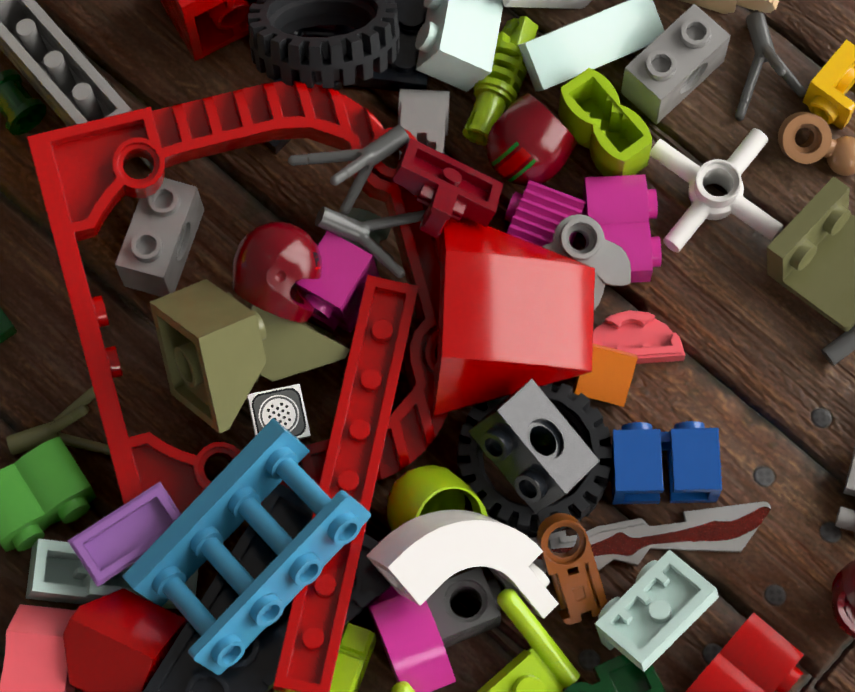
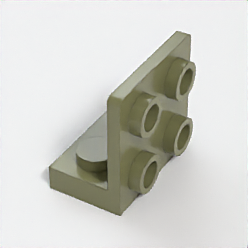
(817, 255)

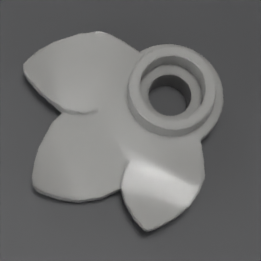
(607, 258)

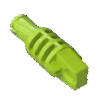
(503, 83)

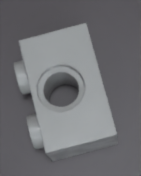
(675, 63)
(160, 238)

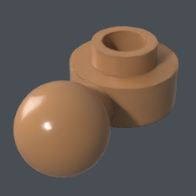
(838, 152)

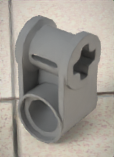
(425, 116)

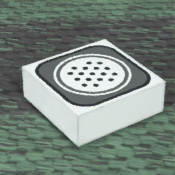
(283, 405)

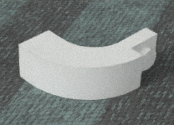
(443, 542)

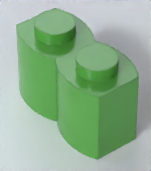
(40, 492)

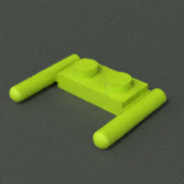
(533, 670)

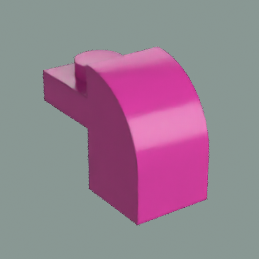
(411, 642)

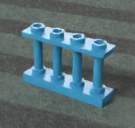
(215, 515)

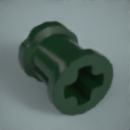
(17, 105)

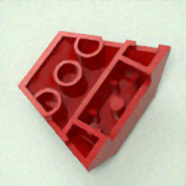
(507, 316)

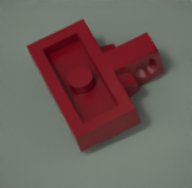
(446, 188)

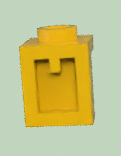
(828, 88)

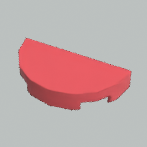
(640, 335)

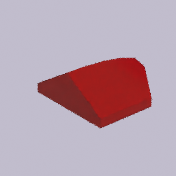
(118, 642)

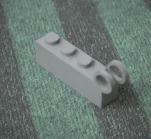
(56, 66)

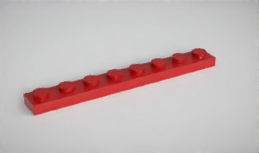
(351, 466)

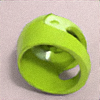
(427, 491)

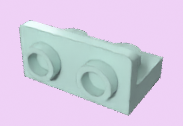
(655, 610)

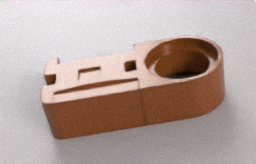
(572, 572)

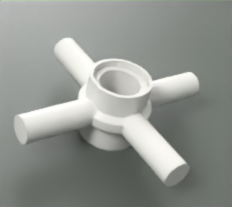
(716, 207)

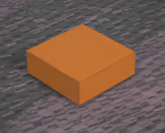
(609, 376)

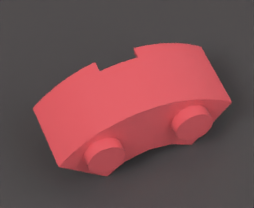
(36, 651)

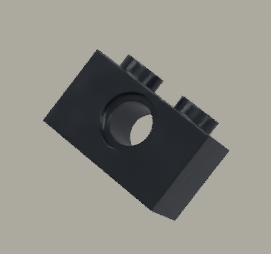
(534, 446)

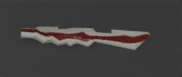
(703, 530)

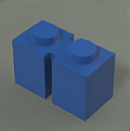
(691, 461)

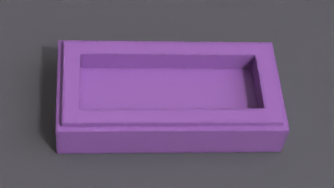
(124, 534)

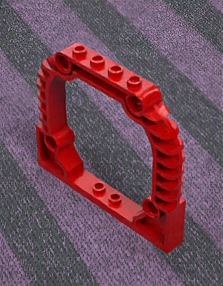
(85, 178)

